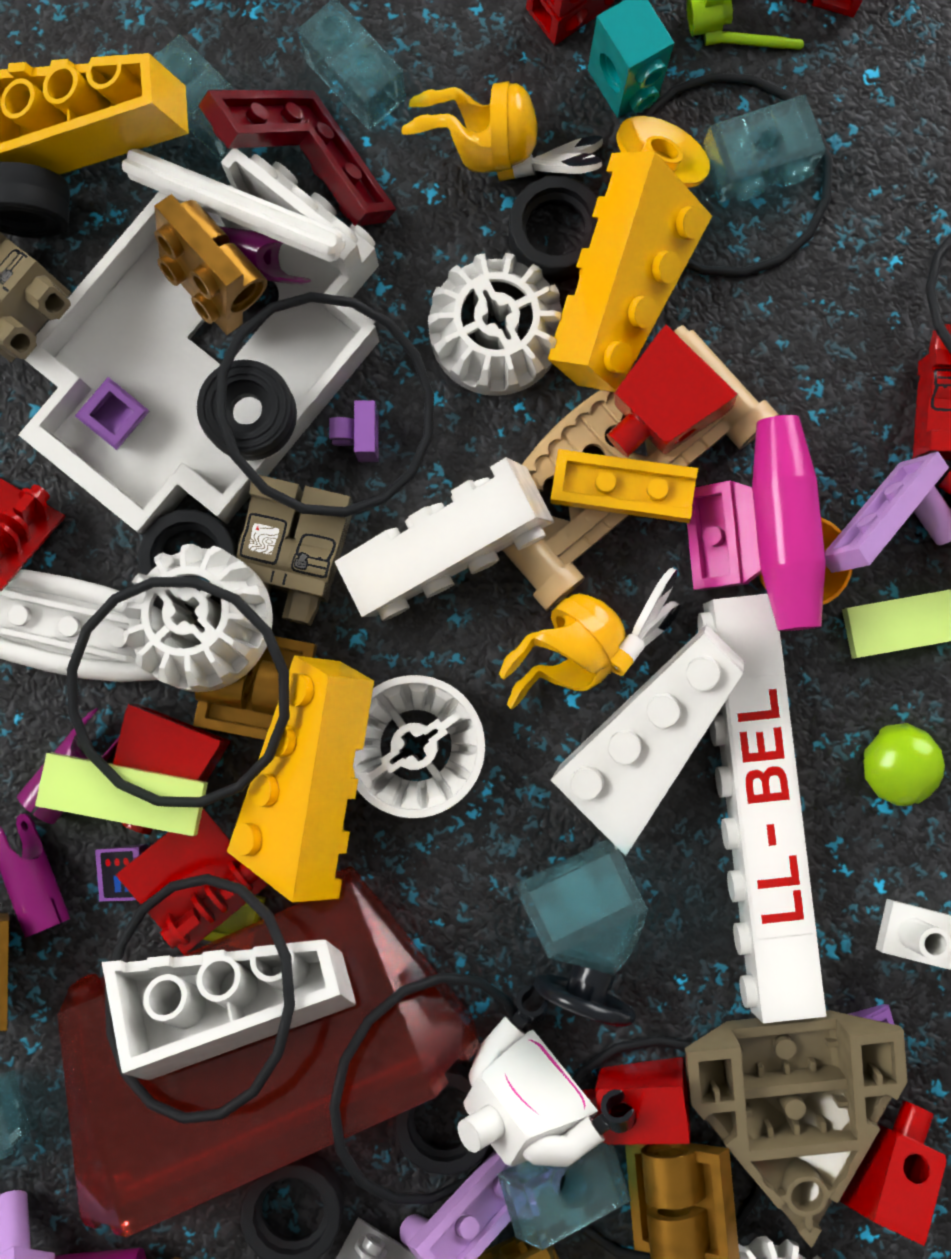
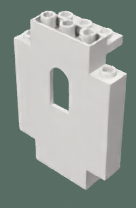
(138, 333)

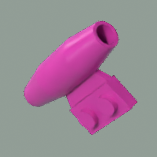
(765, 528)

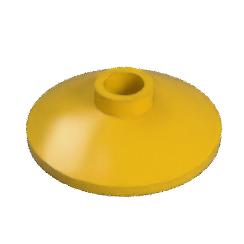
(670, 142)

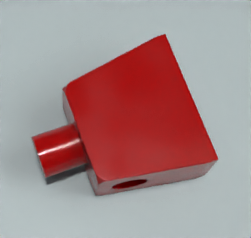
(668, 397)
(166, 746)
(656, 1094)
(899, 1176)

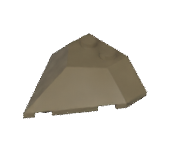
(798, 1102)

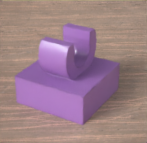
(360, 431)

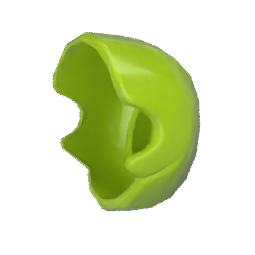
(903, 764)

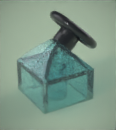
(587, 917)

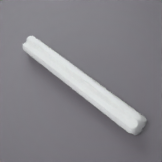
(235, 205)

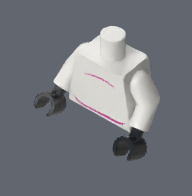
(528, 1100)

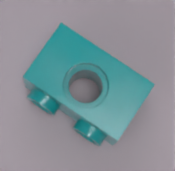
(630, 56)

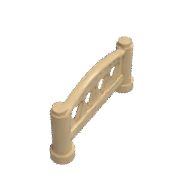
(550, 561)

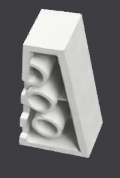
(446, 541)
(644, 744)
(207, 1004)

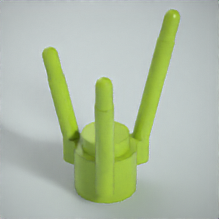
(709, 16)

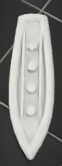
(44, 619)

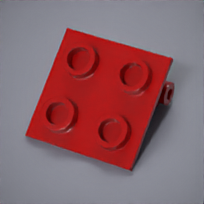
(23, 526)
(195, 911)

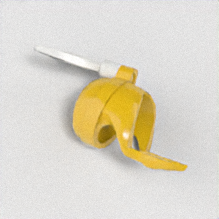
(502, 134)
(591, 640)

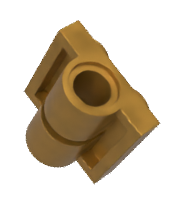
(205, 263)
(251, 701)
(682, 1201)

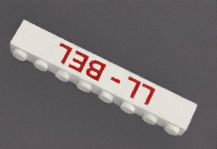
(764, 820)

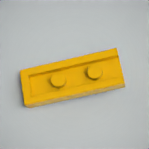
(624, 486)

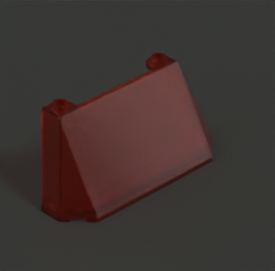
(148, 1167)

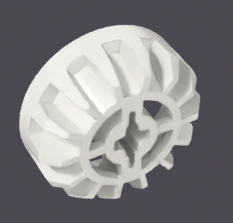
(502, 361)
(229, 642)
(455, 716)

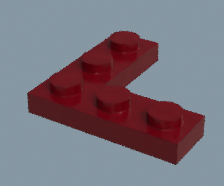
(300, 119)

